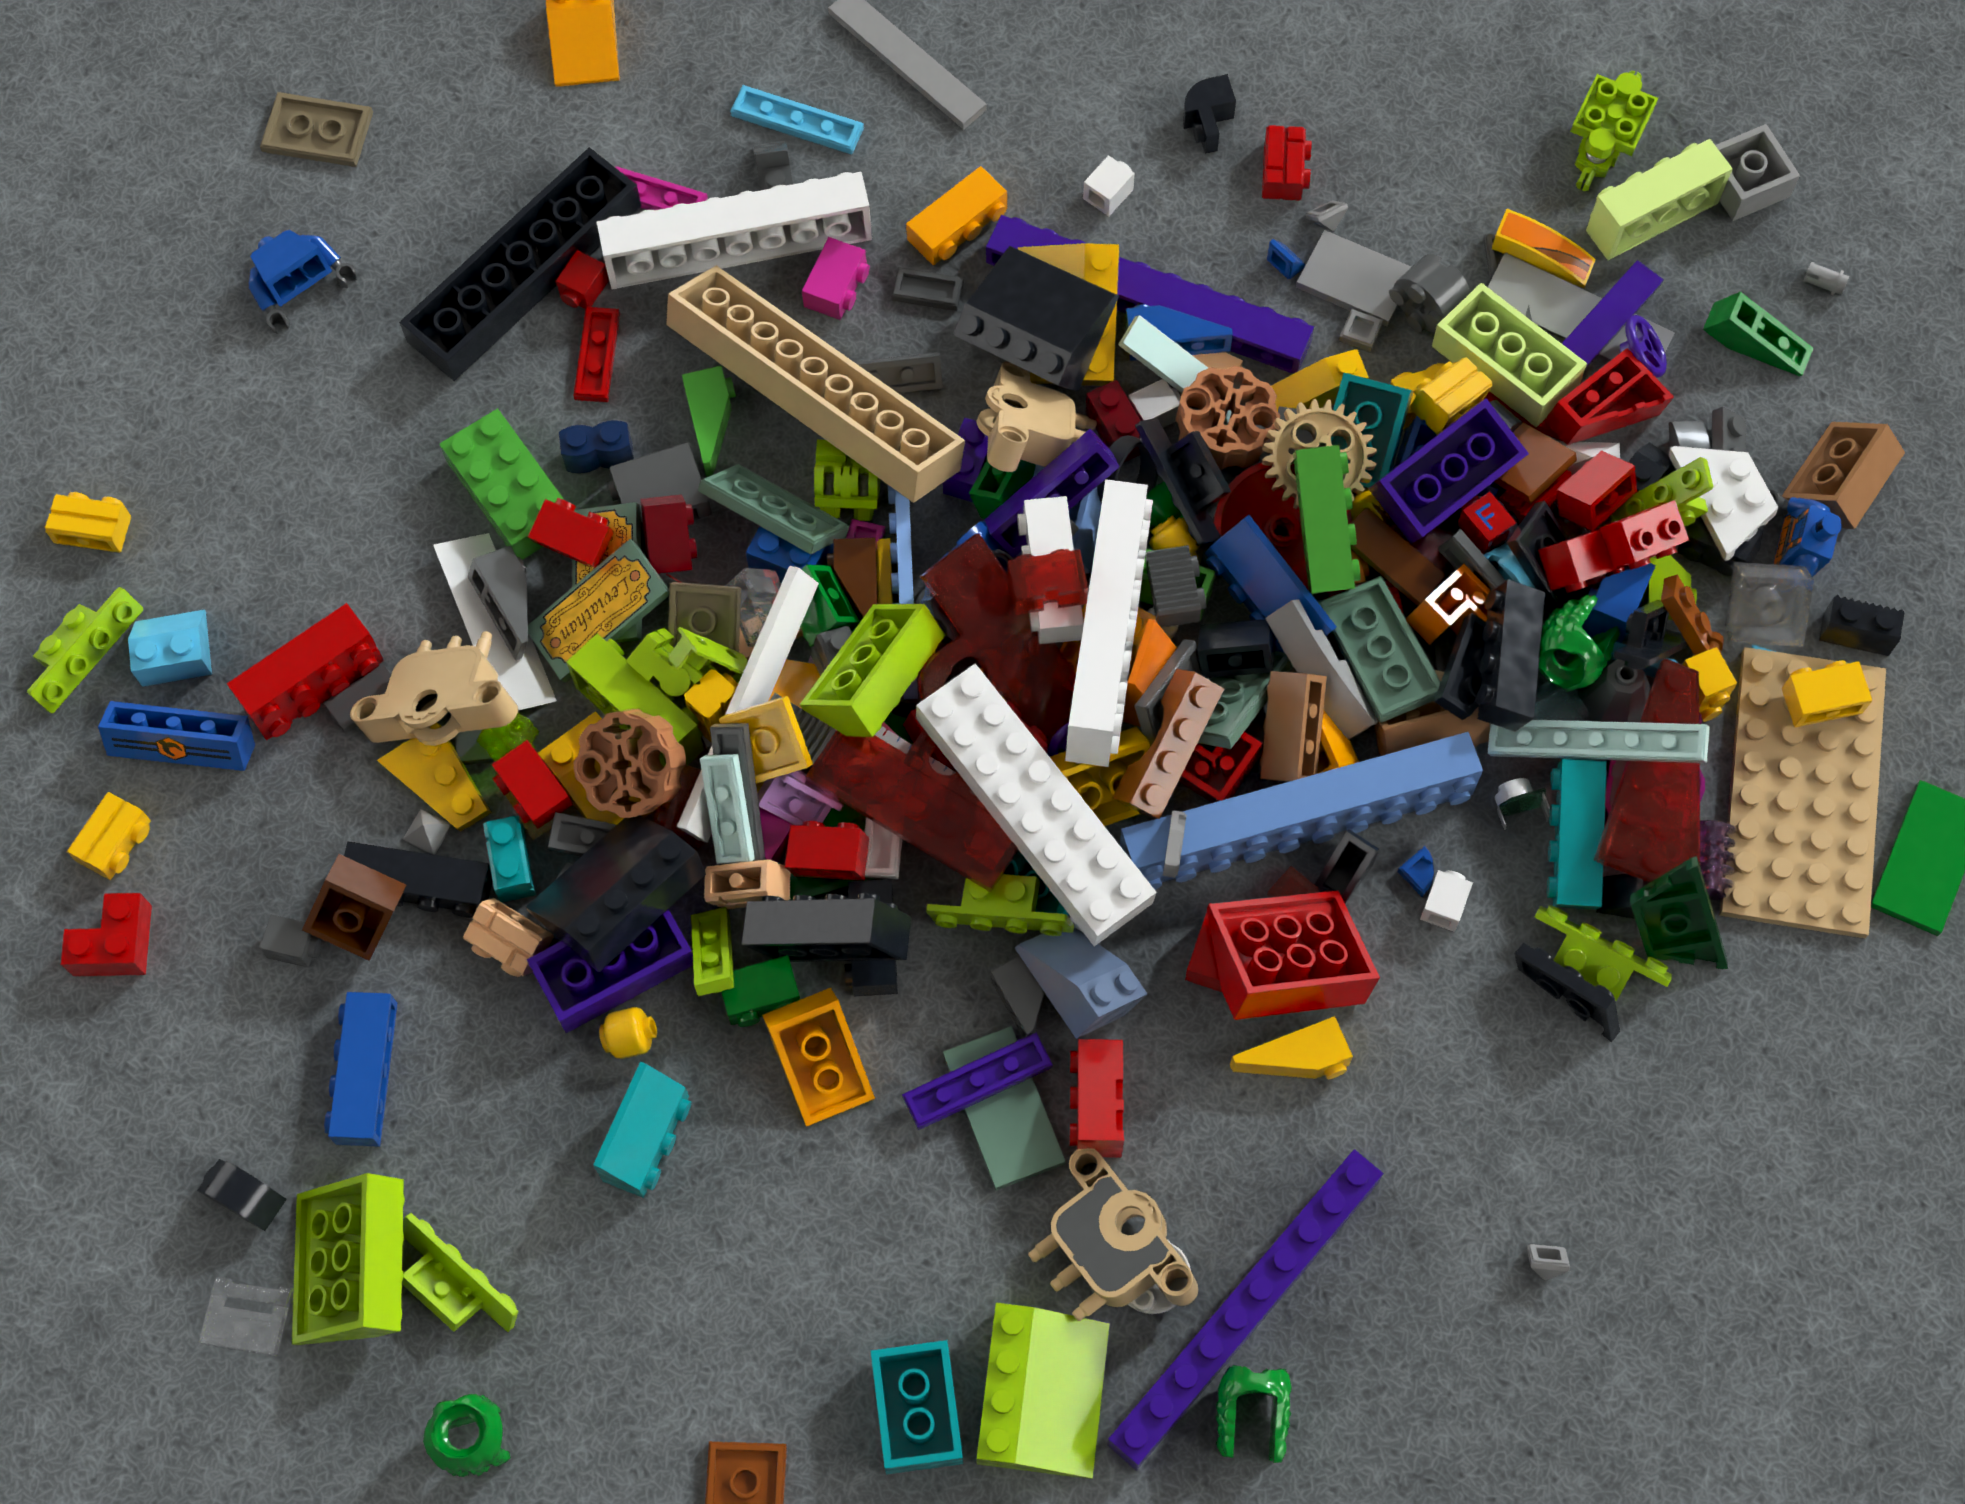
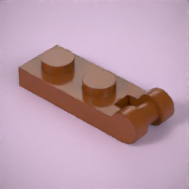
(1689, 620)

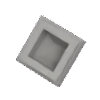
(1328, 214)
(427, 832)
(1548, 1260)

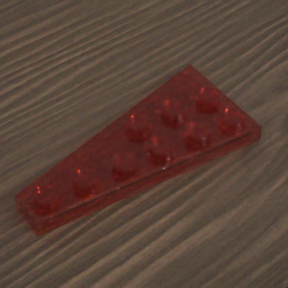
(1657, 803)

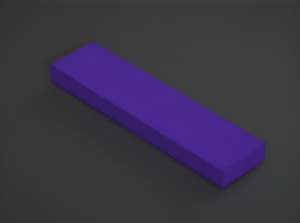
(1612, 312)
(977, 1081)

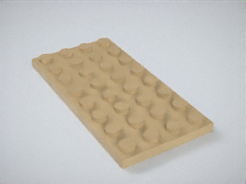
(1802, 804)

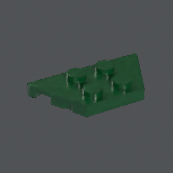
(1678, 917)

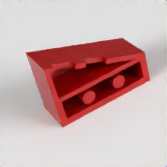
(1609, 400)
(1578, 562)
(1098, 1096)

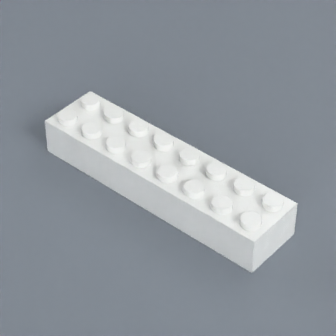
(734, 229)
(1109, 624)
(1035, 804)

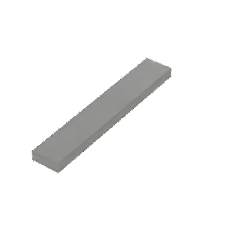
(909, 60)

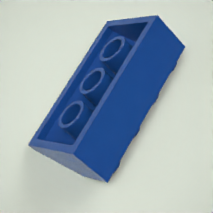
(1261, 575)

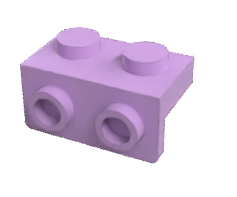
(796, 799)

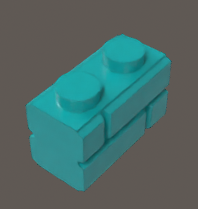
(509, 858)

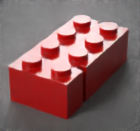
(306, 672)

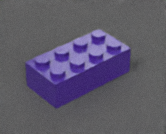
(1448, 471)
(582, 993)

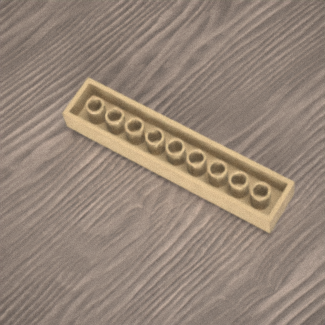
(815, 383)

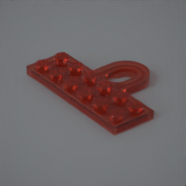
(980, 606)
(916, 803)

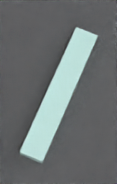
(1602, 741)

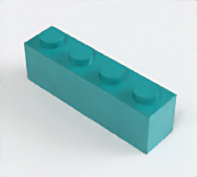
(1578, 831)

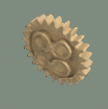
(1323, 425)

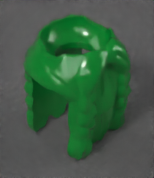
(1588, 654)
(1241, 1381)
(485, 1450)

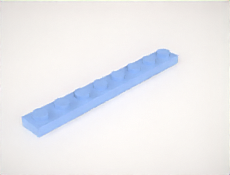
(902, 554)

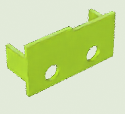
(708, 649)

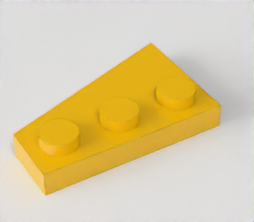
(438, 779)

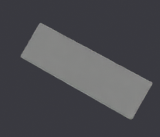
(1554, 301)

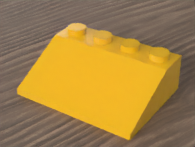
(1098, 266)

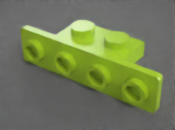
(1682, 485)
(79, 646)
(1007, 906)
(1597, 958)
(448, 1283)

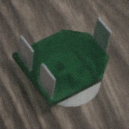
(1517, 797)

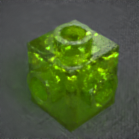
(503, 739)

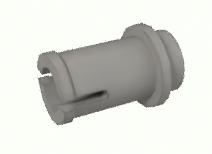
(1826, 278)

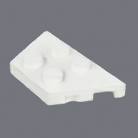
(1738, 496)

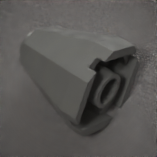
(1617, 694)

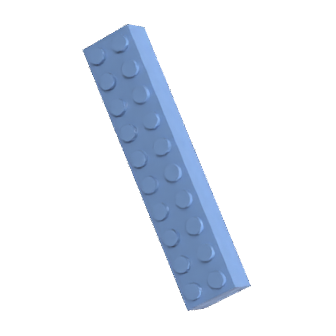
(1309, 809)

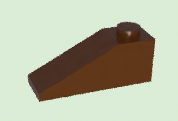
(856, 570)

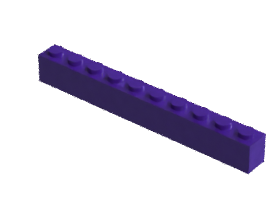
(1256, 330)
(1244, 1310)

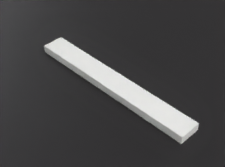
(758, 677)

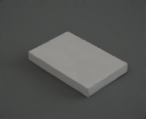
(1352, 276)

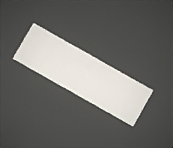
(522, 678)

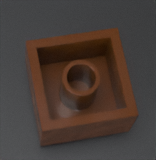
(353, 907)

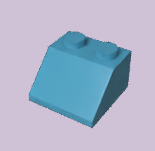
(170, 648)

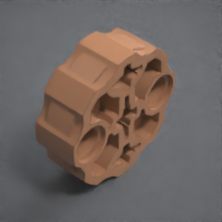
(1250, 405)
(641, 746)

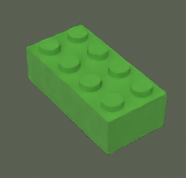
(501, 478)
(1324, 519)

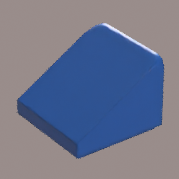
(1284, 259)

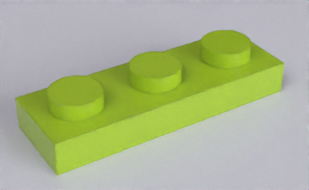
(712, 951)

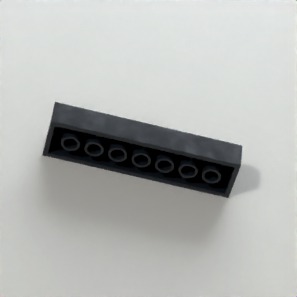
(518, 264)

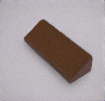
(1395, 557)

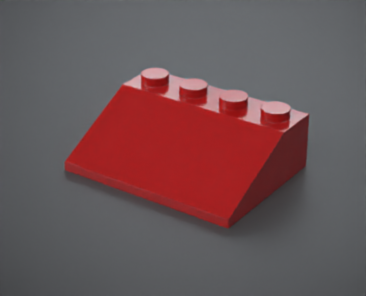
(1289, 955)

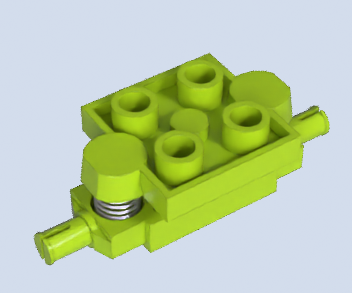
(1610, 123)

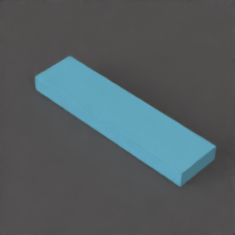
(797, 119)

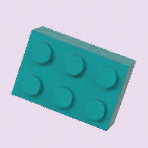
(1383, 410)
(916, 1407)

